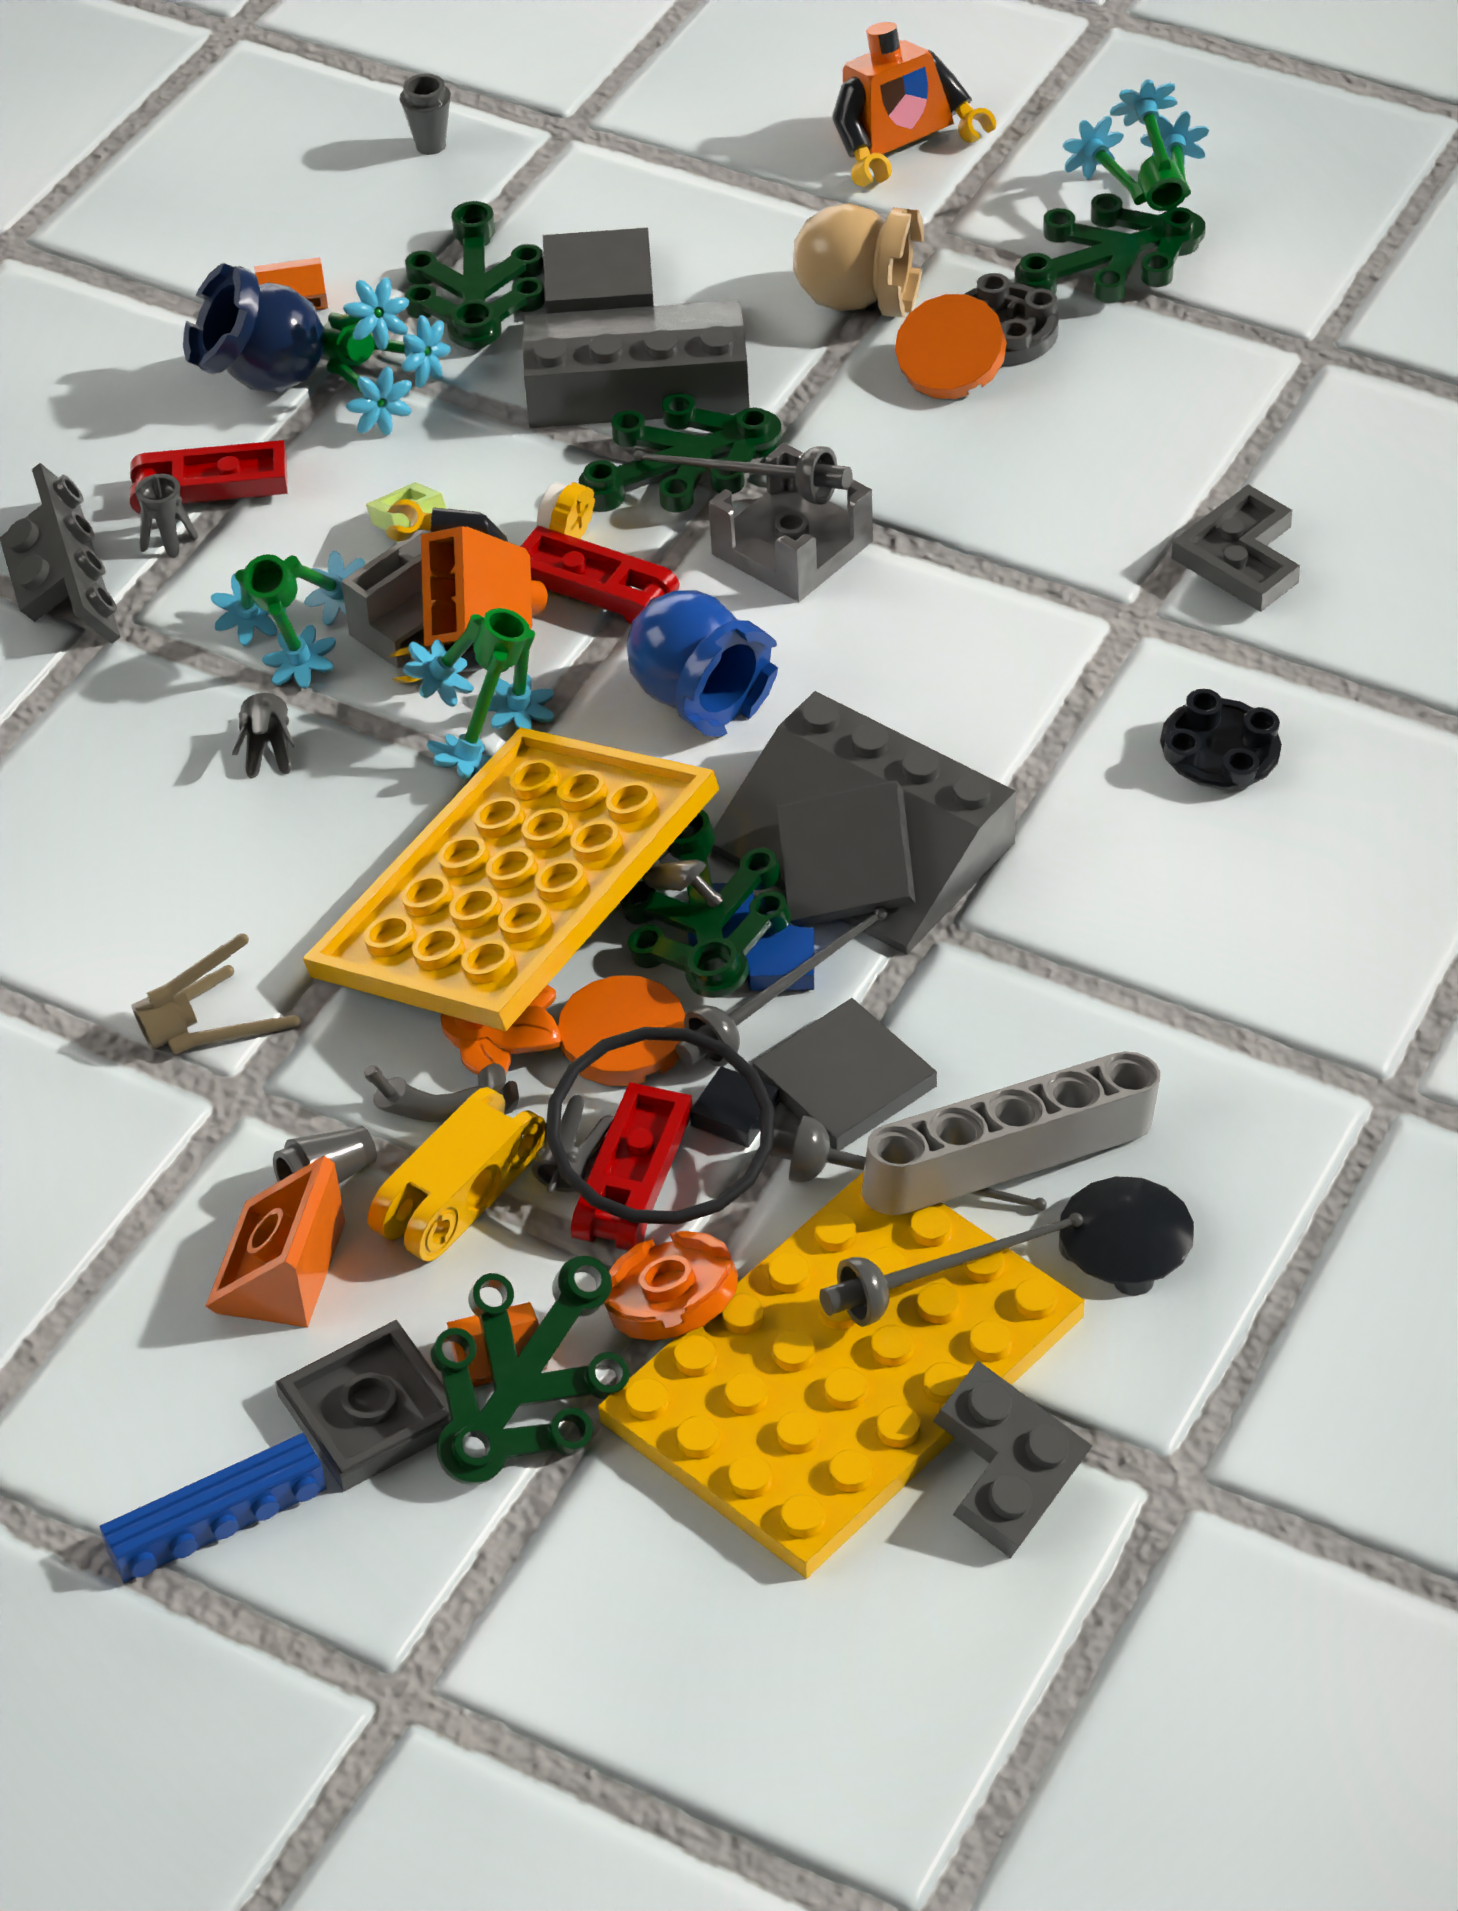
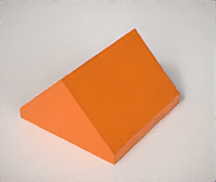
(282, 1249)

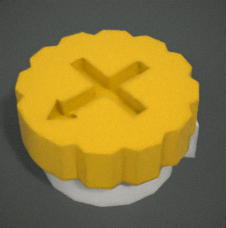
(566, 509)

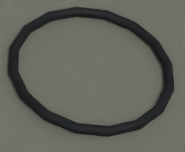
(657, 1216)

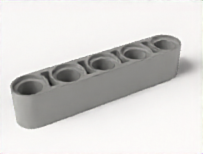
(1009, 1133)

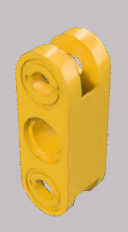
(456, 1174)

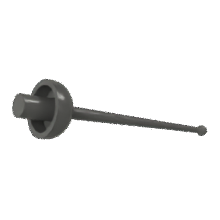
(814, 474)
(723, 1026)
(811, 1151)
(865, 1289)

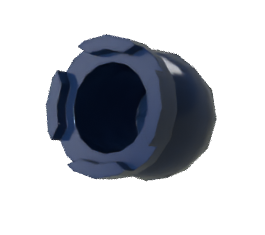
(254, 330)

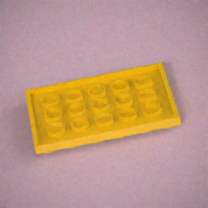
(511, 877)
(805, 1416)

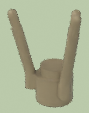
(168, 1013)

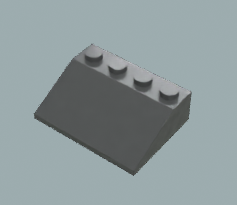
(625, 359)
(953, 814)

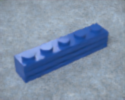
(213, 1508)

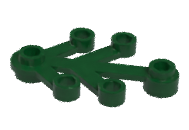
(1173, 231)
(474, 321)
(746, 434)
(716, 963)
(519, 1379)

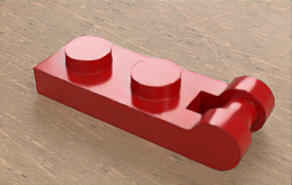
(217, 471)
(596, 573)
(633, 1162)

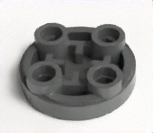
(1025, 313)

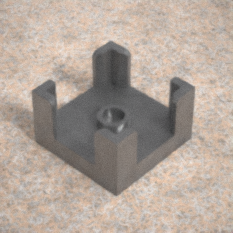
(788, 538)

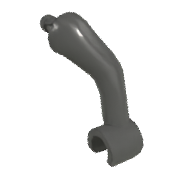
(678, 876)
(404, 1100)

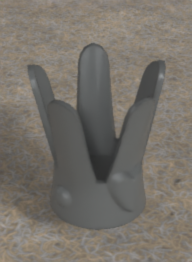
(162, 501)
(264, 720)
(545, 1168)

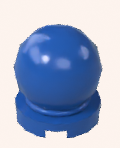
(700, 659)

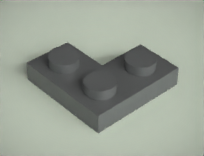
(1233, 549)
(1026, 1455)

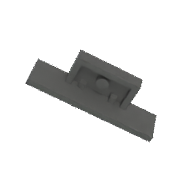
(55, 559)

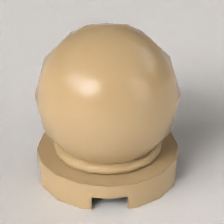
(854, 258)

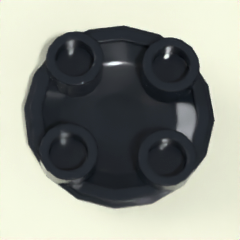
(1221, 741)
(1128, 1232)

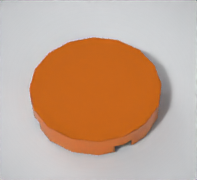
(950, 346)
(613, 1008)
(670, 1286)

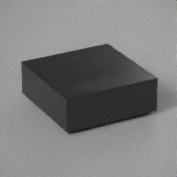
(730, 1108)

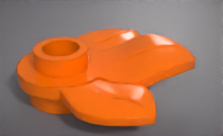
(484, 1045)

